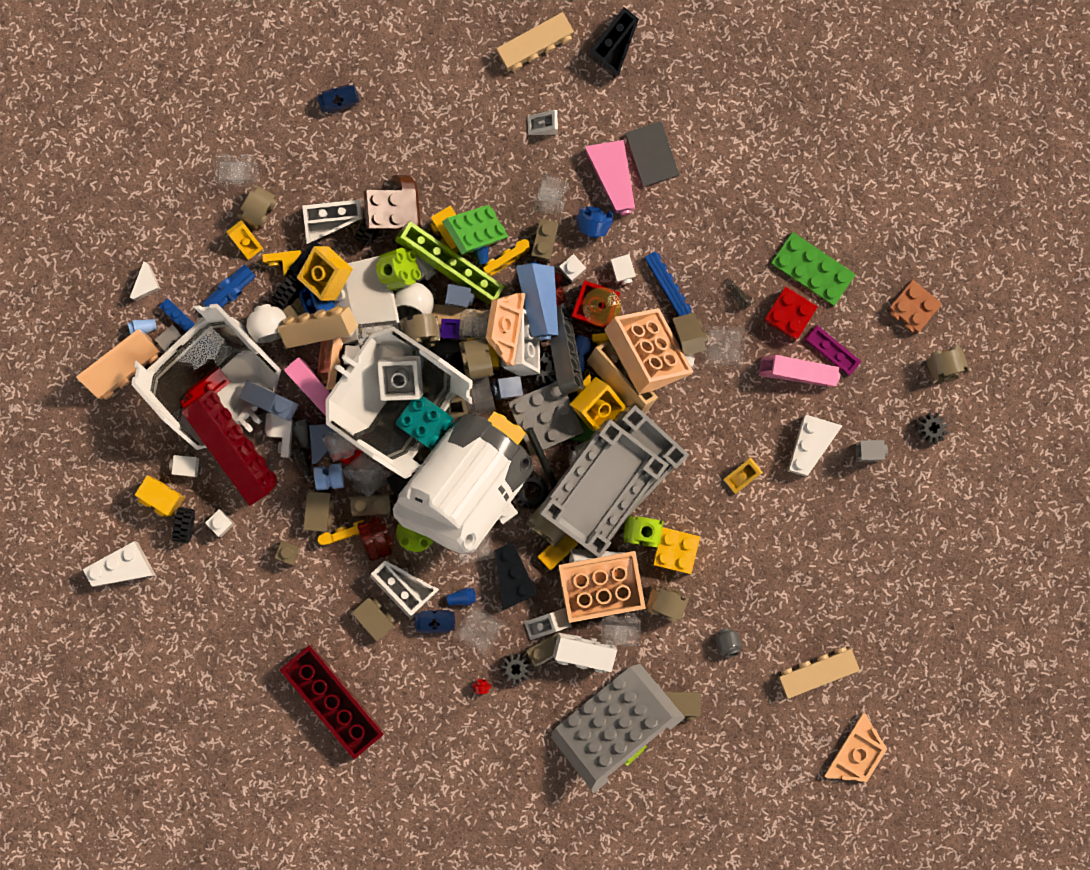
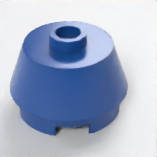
(594, 221)

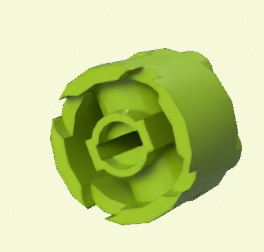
(398, 268)
(652, 531)
(412, 540)

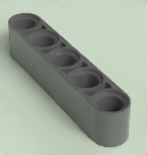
(565, 354)

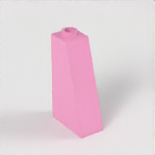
(613, 173)
(799, 371)
(309, 383)

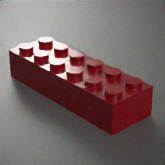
(230, 447)
(332, 701)

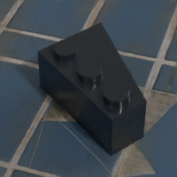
(614, 42)
(513, 577)

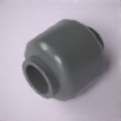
(728, 643)

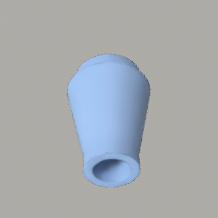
(144, 325)

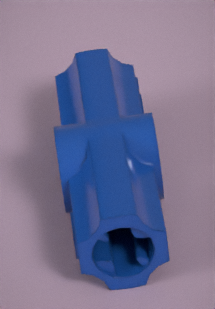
(231, 287)

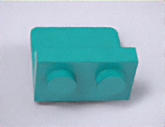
(425, 421)

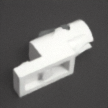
(278, 428)

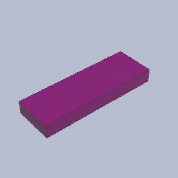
(832, 350)

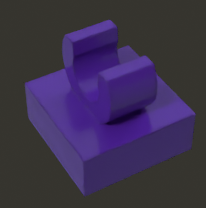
(450, 328)

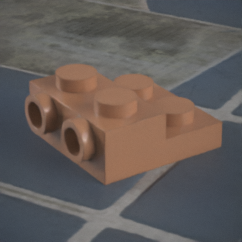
(914, 307)

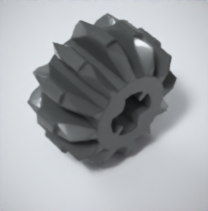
(550, 373)
(927, 422)
(509, 670)

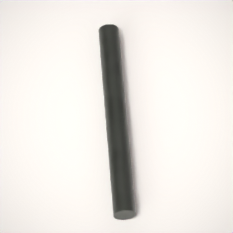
(541, 456)

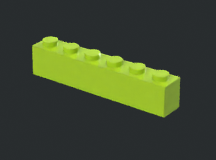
(449, 262)

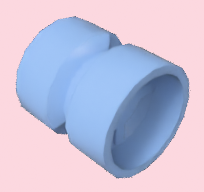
(328, 477)

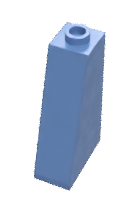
(540, 299)

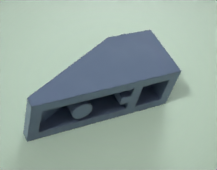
(268, 400)

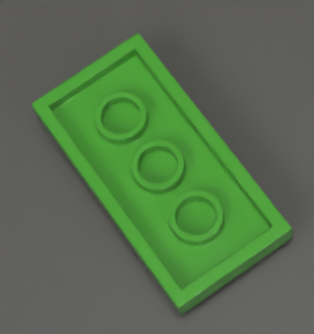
(475, 229)
(813, 269)

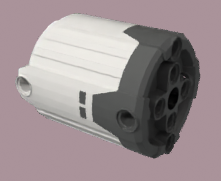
(464, 484)

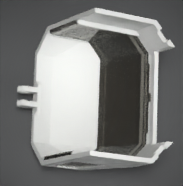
(208, 344)
(370, 424)

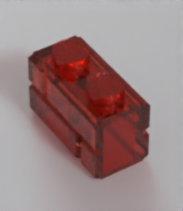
(374, 538)

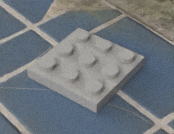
(548, 414)

